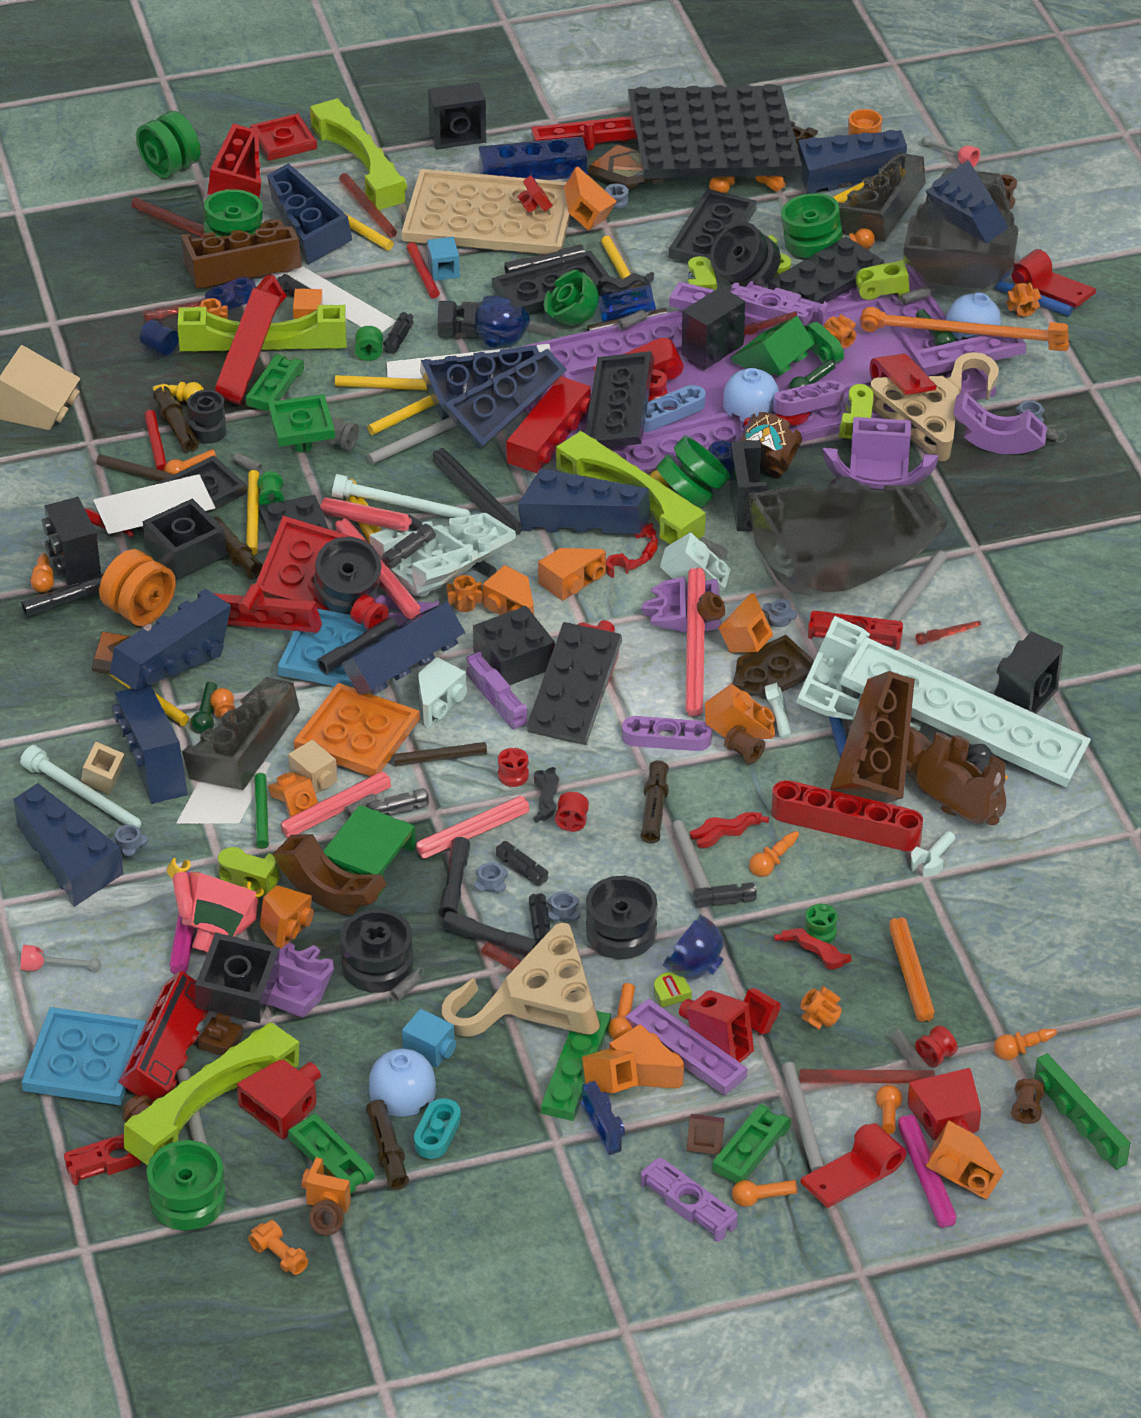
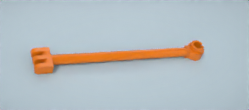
(1056, 335)

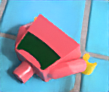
(212, 904)

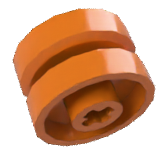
(137, 587)

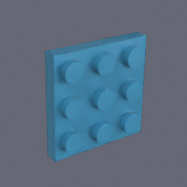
(306, 647)
(82, 1055)

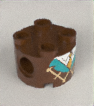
(776, 440)

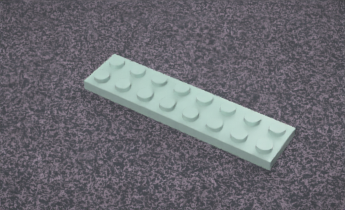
(975, 714)

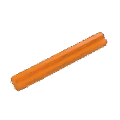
(911, 969)

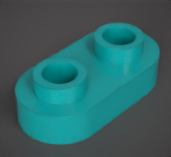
(434, 1130)

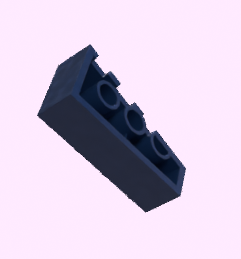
(846, 158)
(311, 214)
(457, 375)
(497, 402)
(583, 504)
(173, 643)

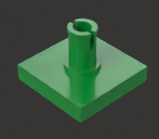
(301, 421)

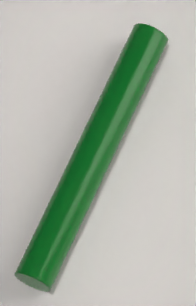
(261, 810)

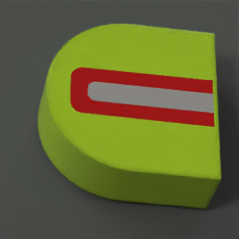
(671, 989)

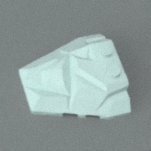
(449, 554)
(822, 686)

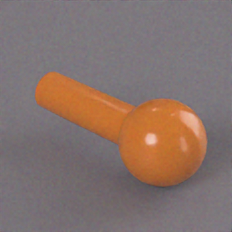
(175, 466)
(619, 1024)
(889, 1099)
(747, 1193)

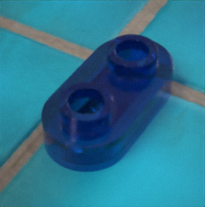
(232, 293)

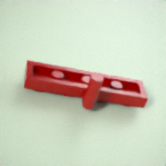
(591, 130)
(271, 613)

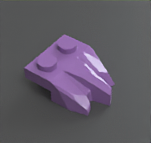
(670, 606)
(300, 980)

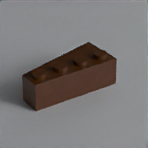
(241, 254)
(878, 741)

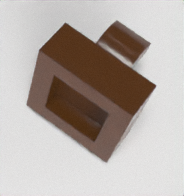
(220, 1035)
(705, 1134)

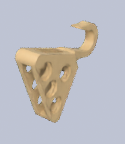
(932, 410)
(534, 991)

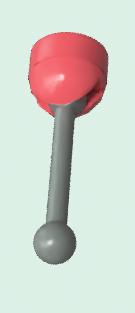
(965, 153)
(34, 958)

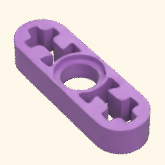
(808, 397)
(646, 724)

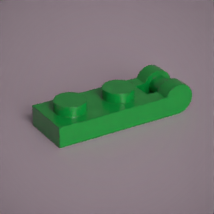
(274, 381)
(321, 1141)
(750, 1144)

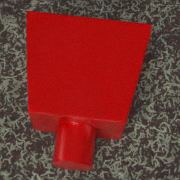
(722, 1022)
(279, 1095)
(945, 1098)

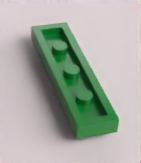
(565, 1087)
(1082, 1112)

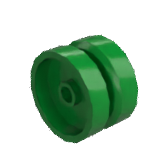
(168, 144)
(232, 211)
(810, 224)
(693, 471)
(186, 1185)

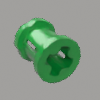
(270, 485)

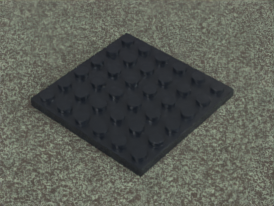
(713, 131)

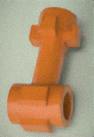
(269, 1236)

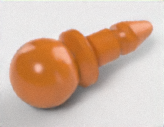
(721, 184)
(863, 237)
(42, 575)
(222, 701)
(763, 863)
(1009, 1046)

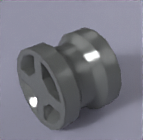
(345, 434)

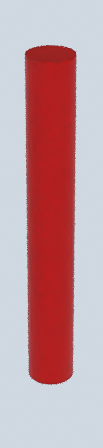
(422, 270)
(155, 440)

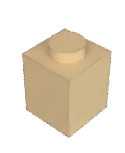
(314, 763)
(102, 768)

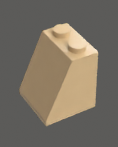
(35, 390)

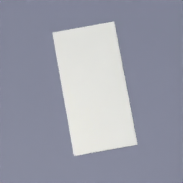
(132, 507)
(219, 803)

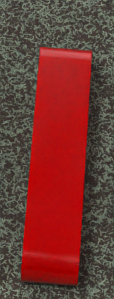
(247, 345)
(847, 815)

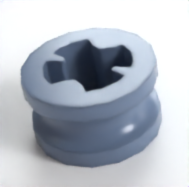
(619, 193)

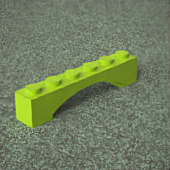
(336, 124)
(320, 329)
(590, 459)
(167, 1115)

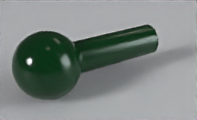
(940, 337)
(814, 376)
(203, 720)

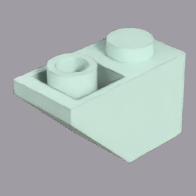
(692, 553)
(440, 689)

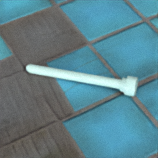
(344, 488)
(36, 760)

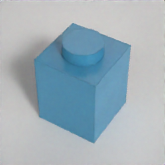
(443, 258)
(429, 1037)

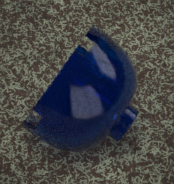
(499, 322)
(697, 950)

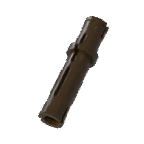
(172, 413)
(240, 553)
(657, 777)
(389, 1155)

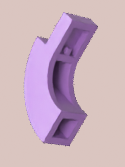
(999, 433)

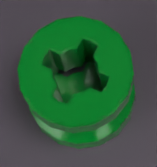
(364, 337)
(821, 922)

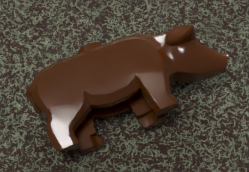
(953, 781)

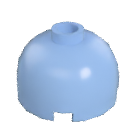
(973, 309)
(749, 393)
(403, 1082)

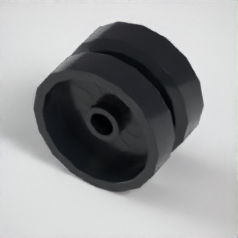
(745, 255)
(345, 572)
(621, 917)
(376, 950)

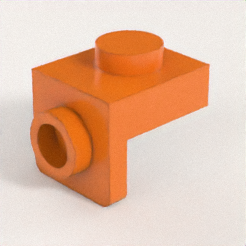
(294, 791)
(324, 1187)

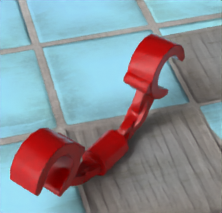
(647, 554)

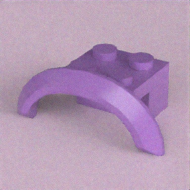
(880, 455)

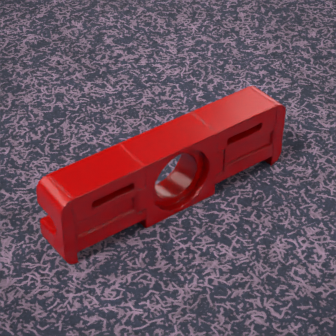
(881, 630)
(96, 1159)

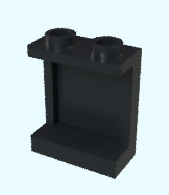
(744, 479)

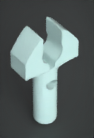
(778, 705)
(923, 856)

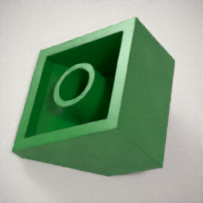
(776, 348)

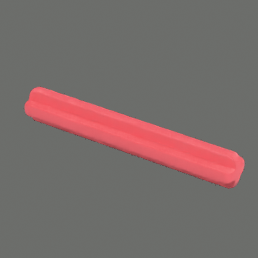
(366, 514)
(335, 804)
(473, 826)

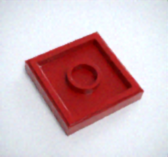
(284, 137)

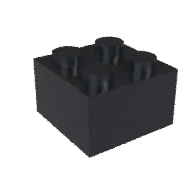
(457, 115)
(713, 327)
(184, 538)
(71, 541)
(514, 644)
(1030, 672)
(237, 977)

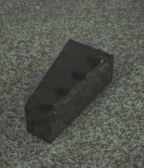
(884, 197)
(245, 736)

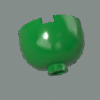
(573, 299)

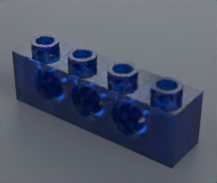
(540, 159)

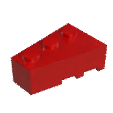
(237, 162)

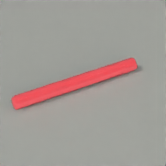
(388, 580)
(695, 644)

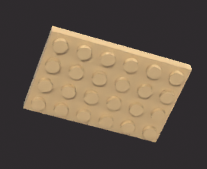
(485, 212)

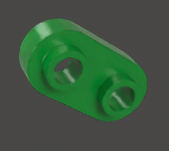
(826, 345)

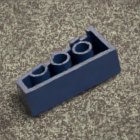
(967, 203)
(402, 648)
(151, 743)
(68, 844)

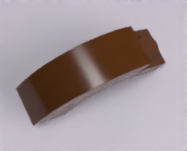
(317, 876)

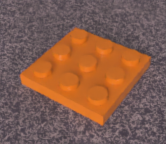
(359, 729)

